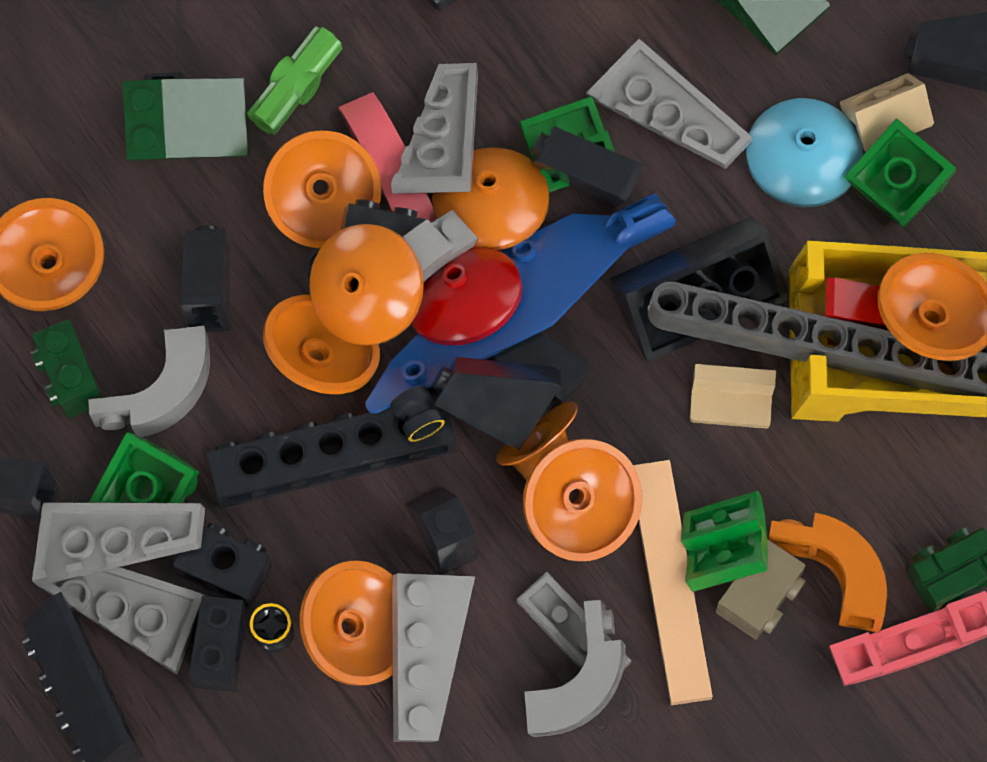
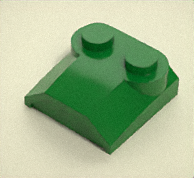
(900, 173)
(145, 475)

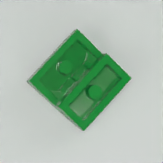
(576, 118)
(725, 541)

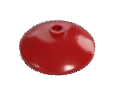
(469, 298)

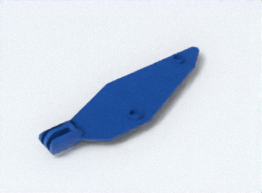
(555, 272)

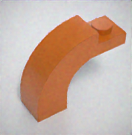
(848, 558)

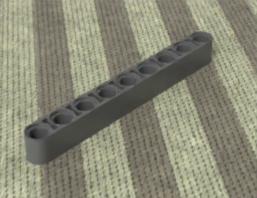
(807, 329)

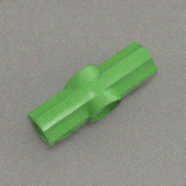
(295, 80)

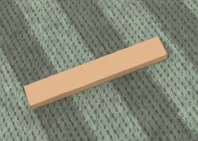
(671, 596)

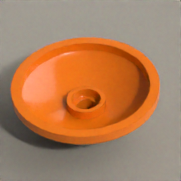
(295, 168)
(506, 210)
(44, 232)
(387, 289)
(942, 292)
(312, 354)
(606, 502)
(362, 598)

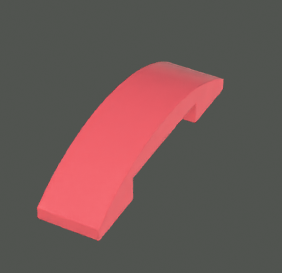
(376, 133)
(912, 641)

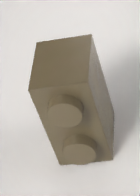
(755, 599)

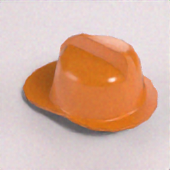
(545, 435)

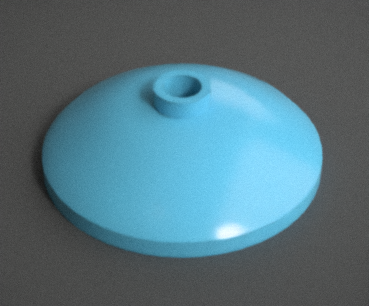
(801, 172)

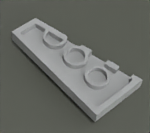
(663, 101)
(105, 536)
(426, 642)

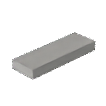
(559, 617)

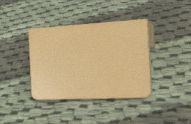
(881, 105)
(732, 396)

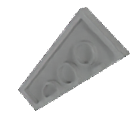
(443, 135)
(136, 609)

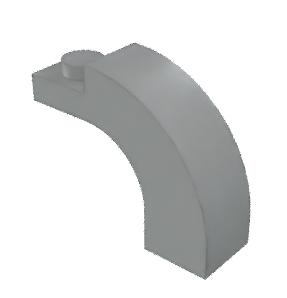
(439, 242)
(169, 396)
(591, 690)

